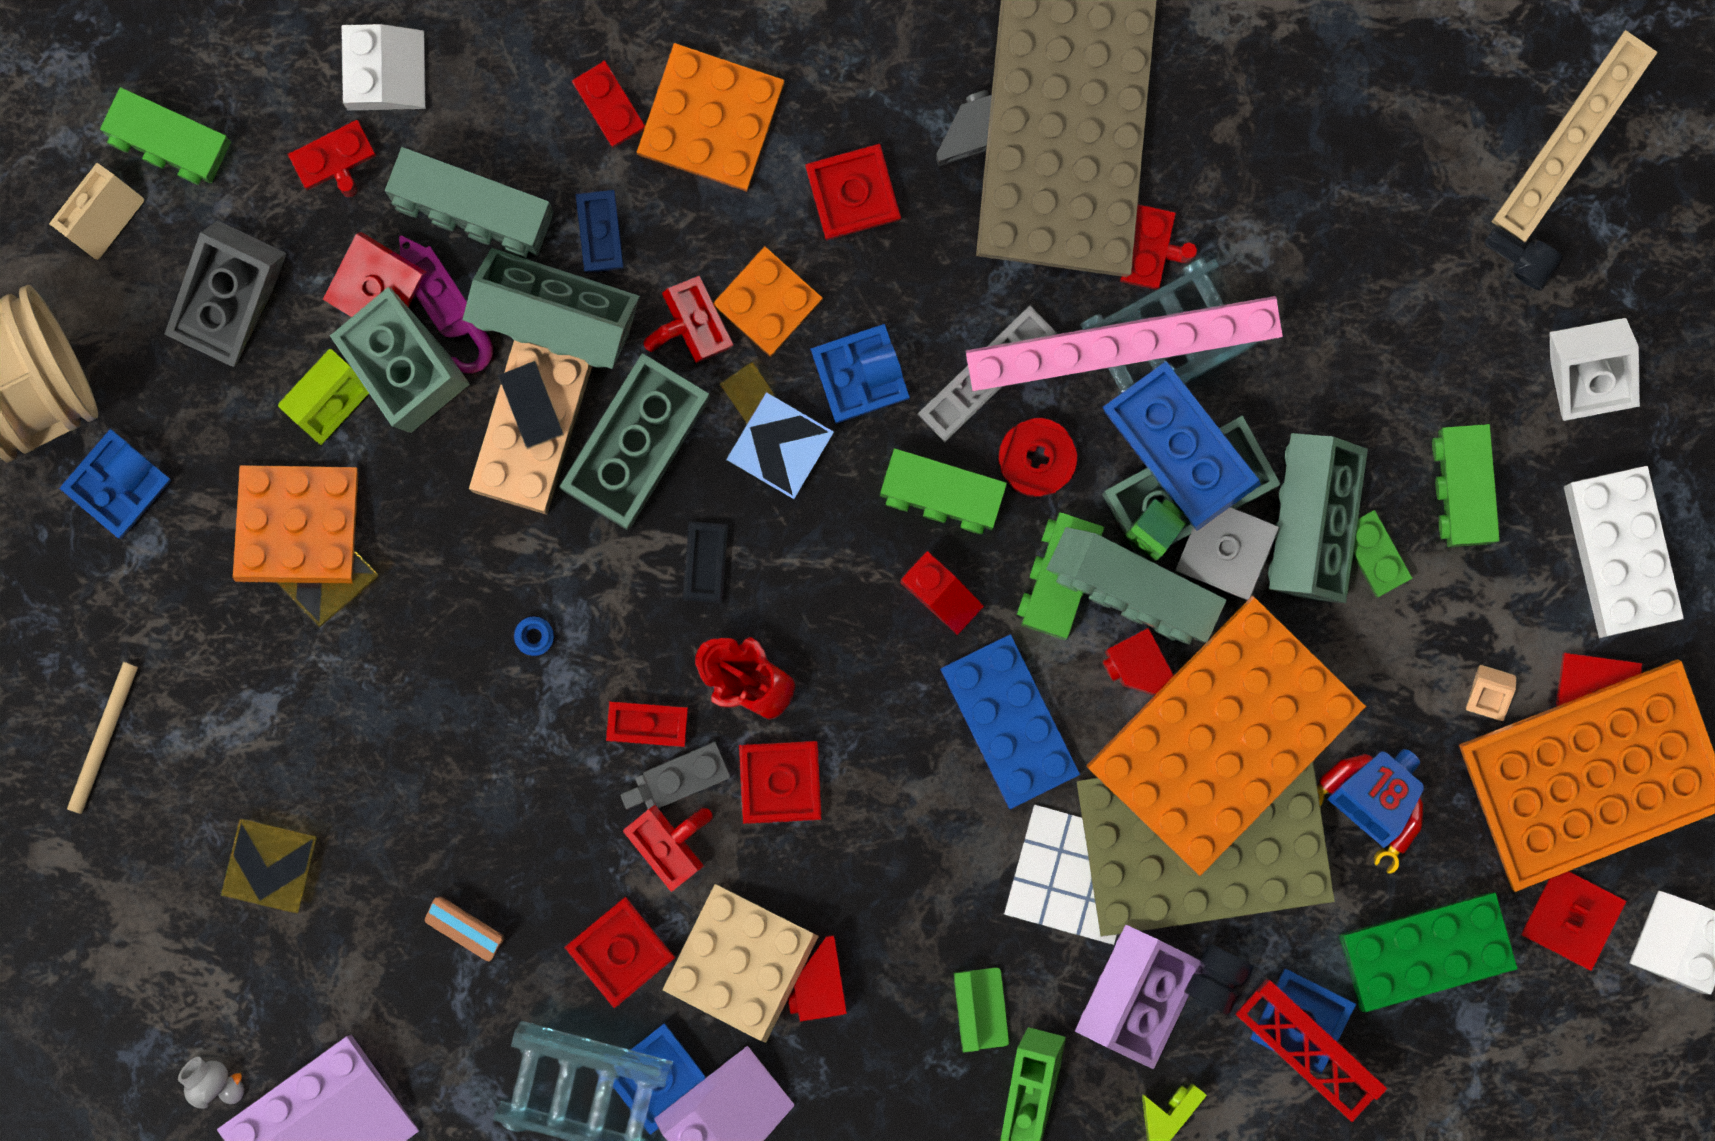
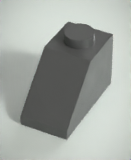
(968, 130)

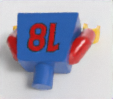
(1379, 798)

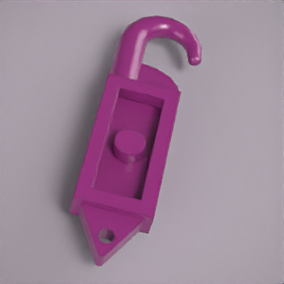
(446, 304)

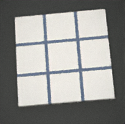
(1055, 876)

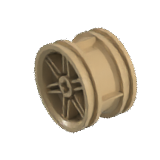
(39, 377)

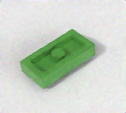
(1378, 556)

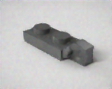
(678, 778)

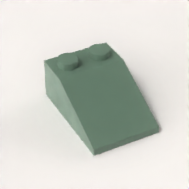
(399, 361)

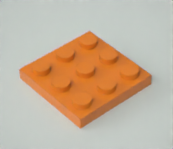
(710, 117)
(295, 524)

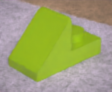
(1162, 1125)

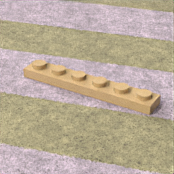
(1574, 136)

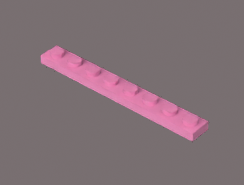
(1124, 343)

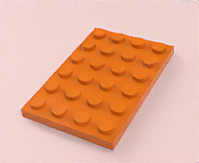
(1226, 736)
(1594, 775)

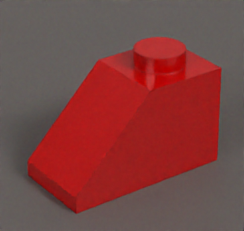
(941, 593)
(1138, 664)
(819, 985)

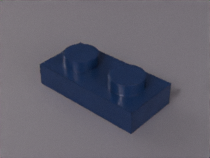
(599, 231)

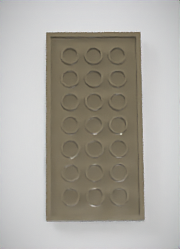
(1067, 133)

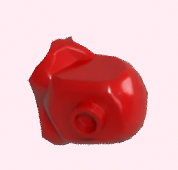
(744, 677)

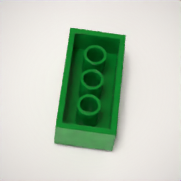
(1428, 952)

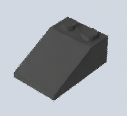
(224, 292)

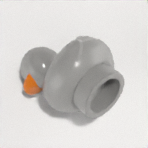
(207, 1080)

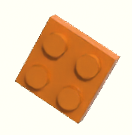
(767, 301)

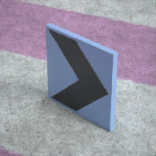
(780, 445)

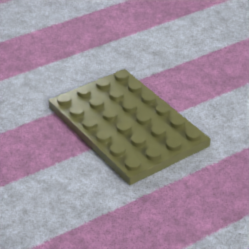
(1147, 886)

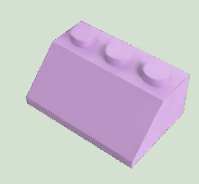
(1138, 997)

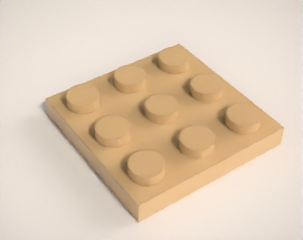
(740, 963)

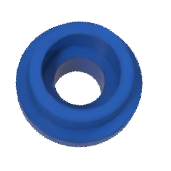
(521, 636)

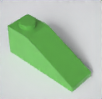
(1155, 529)
(1032, 1085)

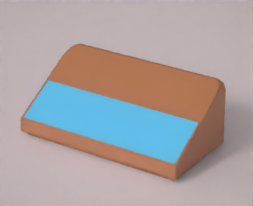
(464, 928)

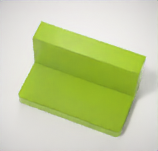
(324, 397)

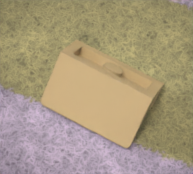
(97, 211)

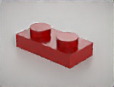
(608, 104)
(647, 724)

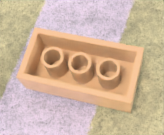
(504, 464)

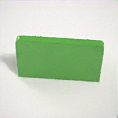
(981, 1009)

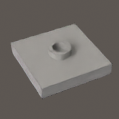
(1229, 552)

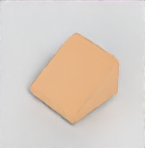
(1491, 693)

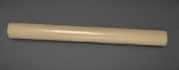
(102, 738)

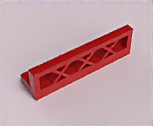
(1321, 1039)

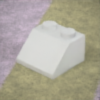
(383, 67)
(1595, 368)
(1678, 943)

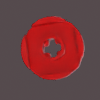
(1057, 447)

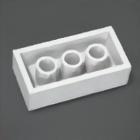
(1623, 552)

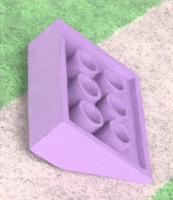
(326, 1100)

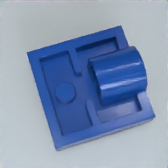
(860, 373)
(115, 484)

